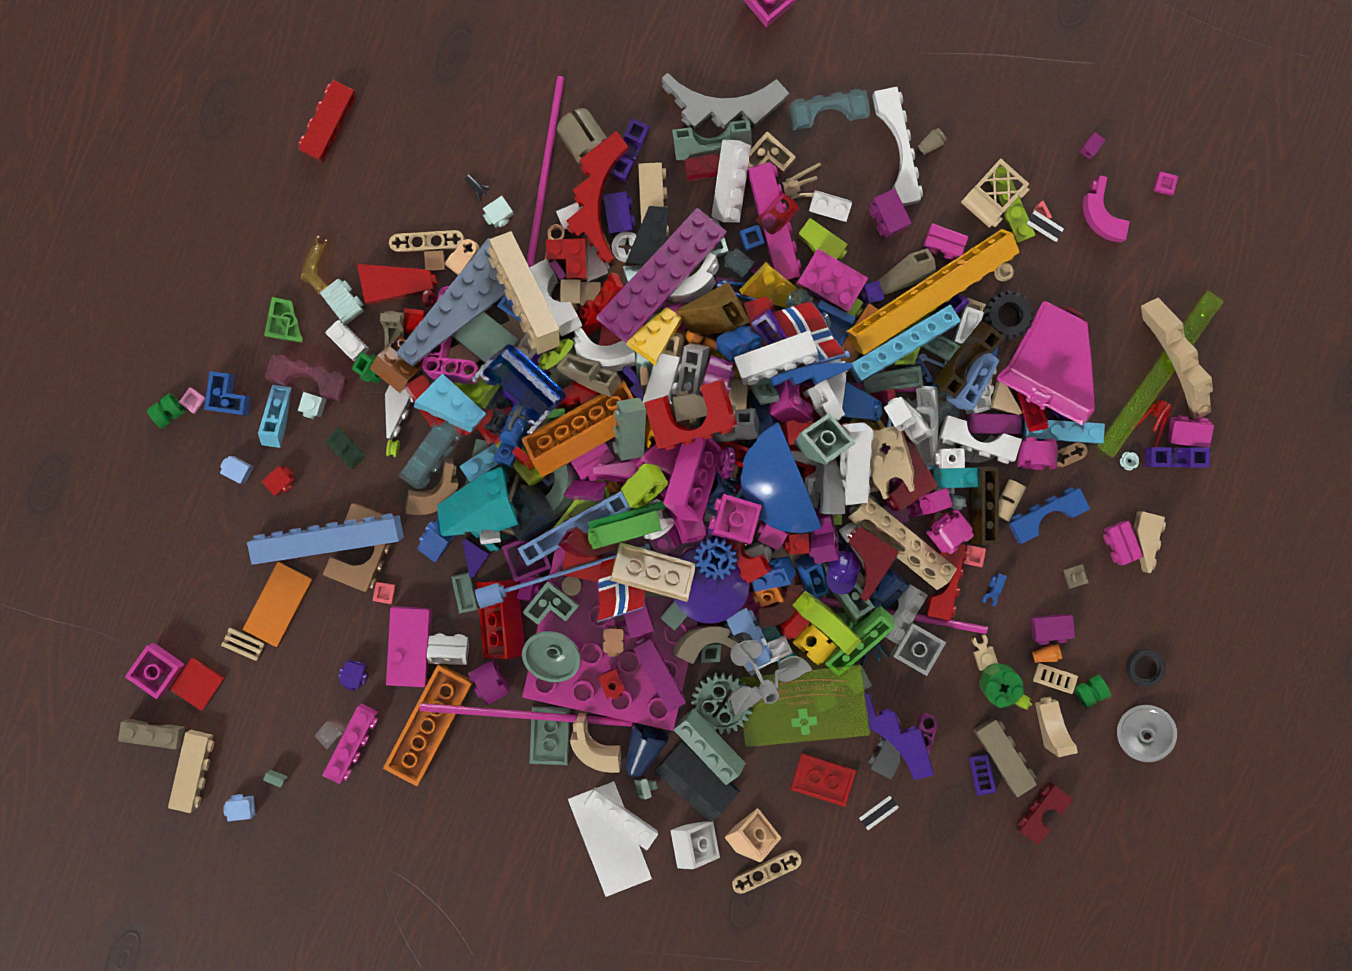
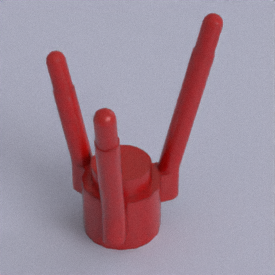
(1162, 412)

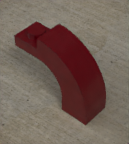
(577, 544)

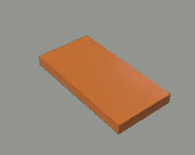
(277, 604)

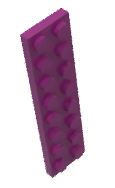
(661, 275)

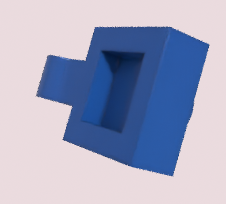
(996, 584)

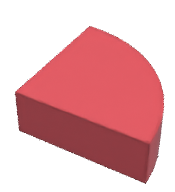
(1042, 209)

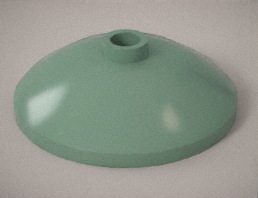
(551, 664)

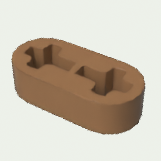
(1071, 458)

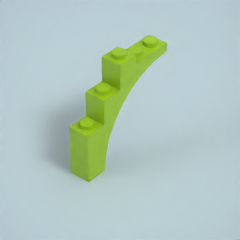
(820, 238)

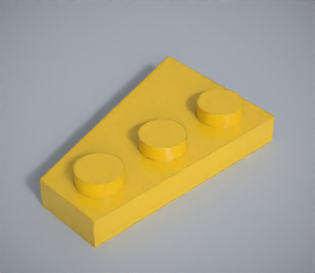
(770, 284)
(654, 335)

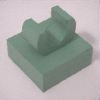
(644, 787)

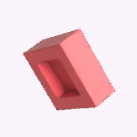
(975, 556)
(384, 592)

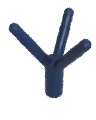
(877, 647)

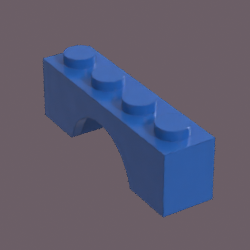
(1027, 525)

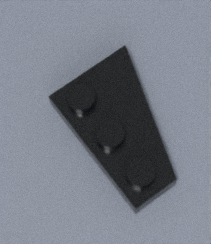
(650, 235)

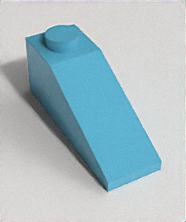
(275, 416)

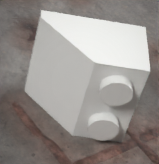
(695, 844)

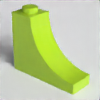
(827, 621)

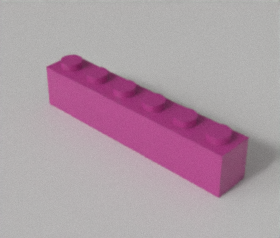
(779, 245)

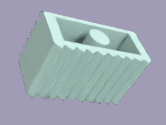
(342, 301)

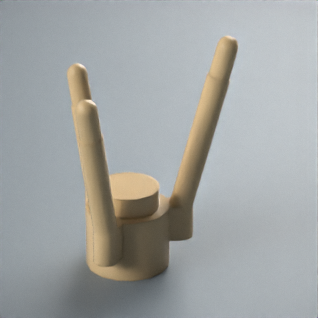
(791, 186)

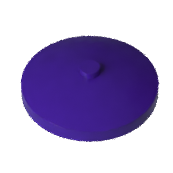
(713, 599)

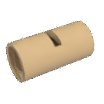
(1010, 499)

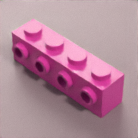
(350, 744)

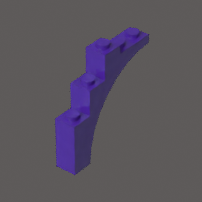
(910, 744)

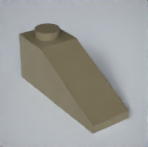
(690, 406)

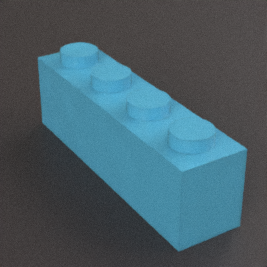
(1068, 432)

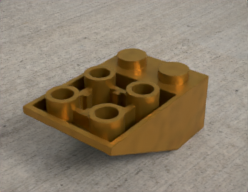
(714, 312)

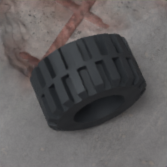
(1019, 304)

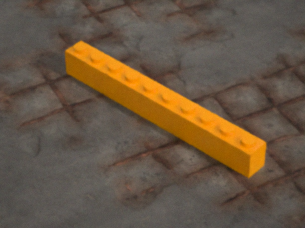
(933, 292)

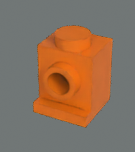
(768, 596)

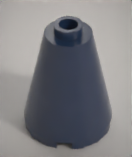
(644, 748)

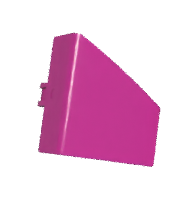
(1055, 364)

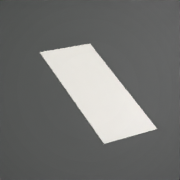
(613, 854)

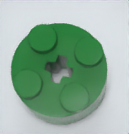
(1011, 686)

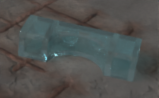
(853, 105)

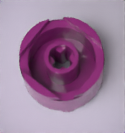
(489, 682)

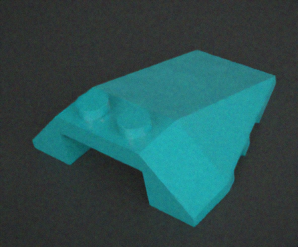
(478, 506)

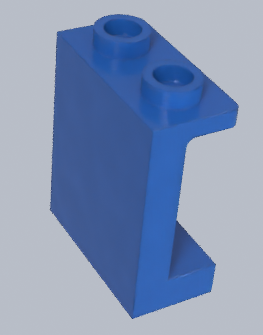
(839, 321)

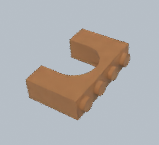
(358, 576)

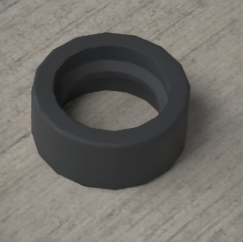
(1160, 669)

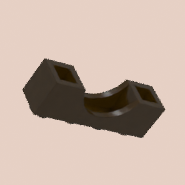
(981, 341)

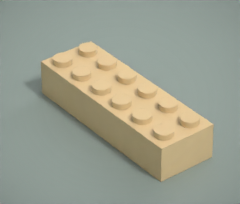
(524, 293)

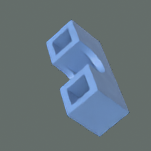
(743, 622)

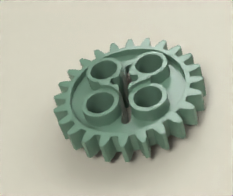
(707, 694)

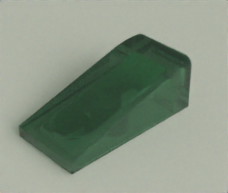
(345, 448)

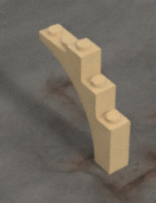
(1183, 355)

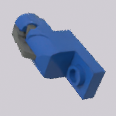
(512, 436)

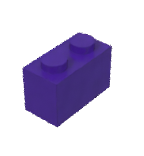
(618, 214)

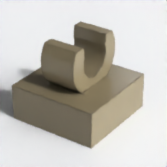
(1075, 576)

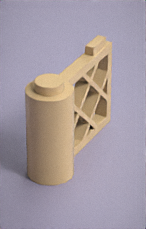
(984, 206)

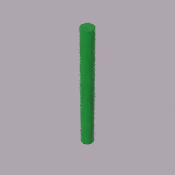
(626, 515)

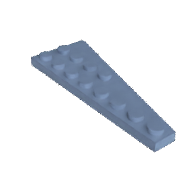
(461, 303)

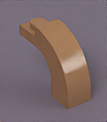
(426, 501)

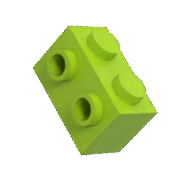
(644, 485)

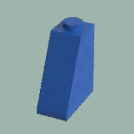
(860, 404)

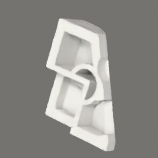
(824, 400)

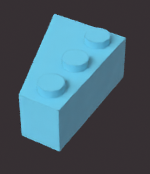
(451, 404)

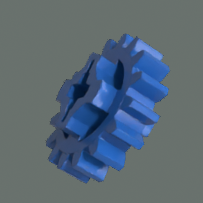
(712, 565)

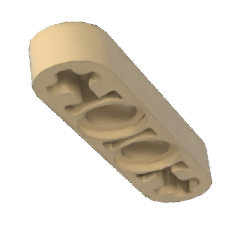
(427, 244)
(768, 875)

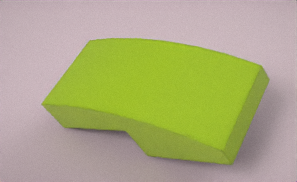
(551, 358)

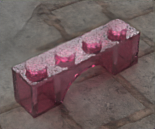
(283, 371)

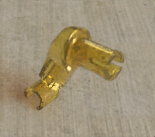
(310, 266)

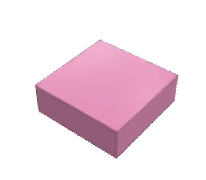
(192, 400)

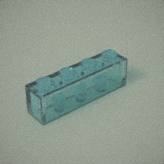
(429, 454)

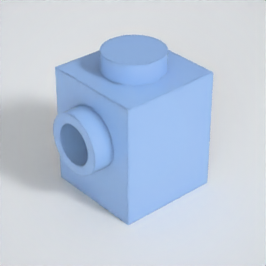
(239, 808)

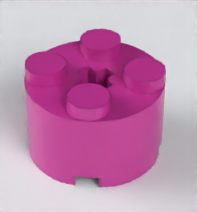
(1037, 454)
(950, 532)

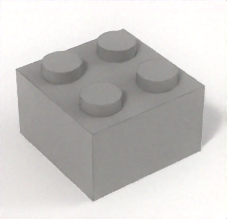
(918, 649)

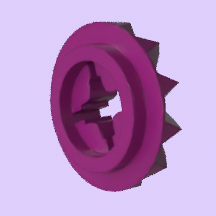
(726, 462)

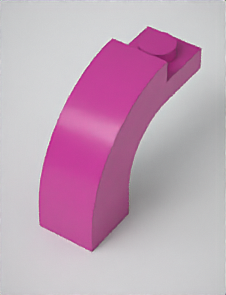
(1097, 216)

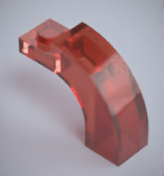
(780, 612)

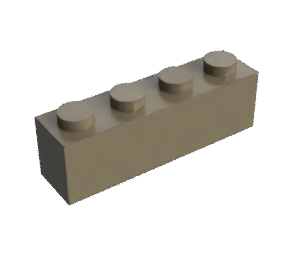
(1005, 757)

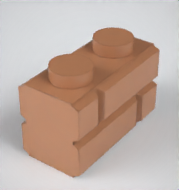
(613, 640)

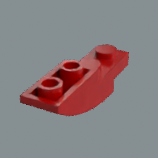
(591, 308)

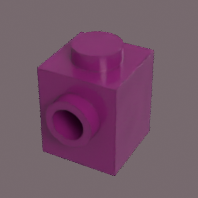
(529, 592)

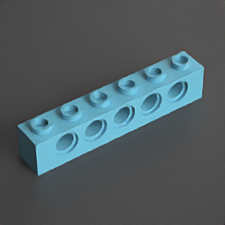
(904, 344)

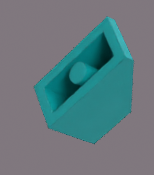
(955, 477)

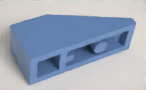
(977, 380)

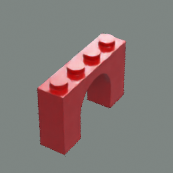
(669, 432)

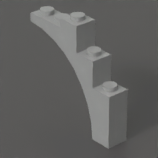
(725, 110)

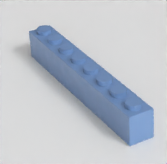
(325, 539)

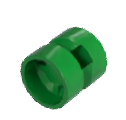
(159, 413)
(1093, 691)

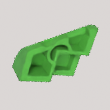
(282, 321)

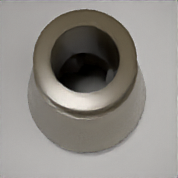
(932, 141)

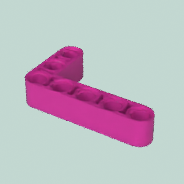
(445, 364)

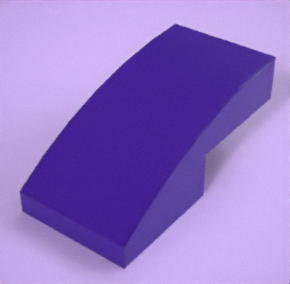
(636, 390)

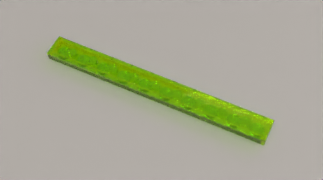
(1157, 378)

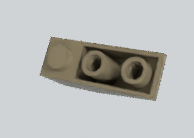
(909, 271)

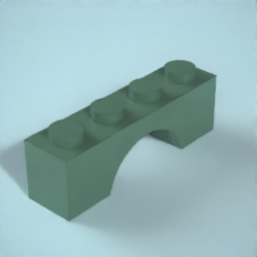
(689, 144)

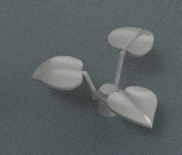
(745, 696)

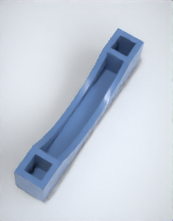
(549, 540)

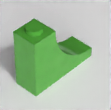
(624, 530)

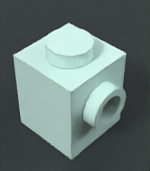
(498, 212)
(311, 405)

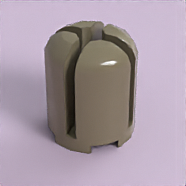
(580, 132)

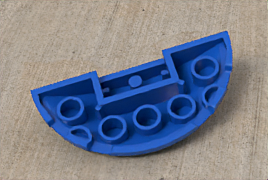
(776, 484)

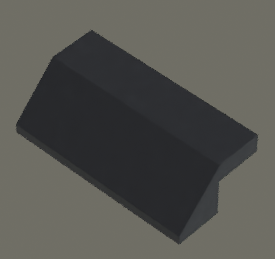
(696, 782)

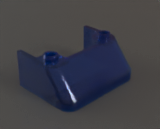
(524, 382)

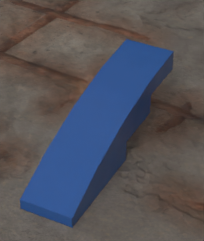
(816, 372)

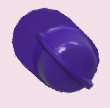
(843, 573)

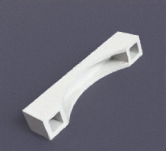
(889, 109)

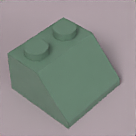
(824, 440)

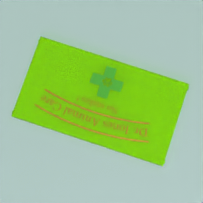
(809, 708)

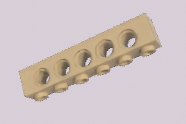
(911, 548)

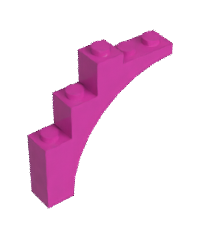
(621, 471)

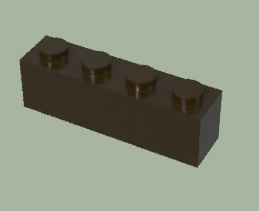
(985, 507)

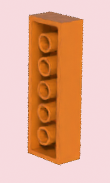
(574, 432)
(427, 729)

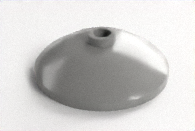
(1143, 721)

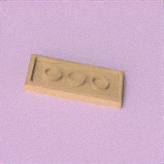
(653, 572)

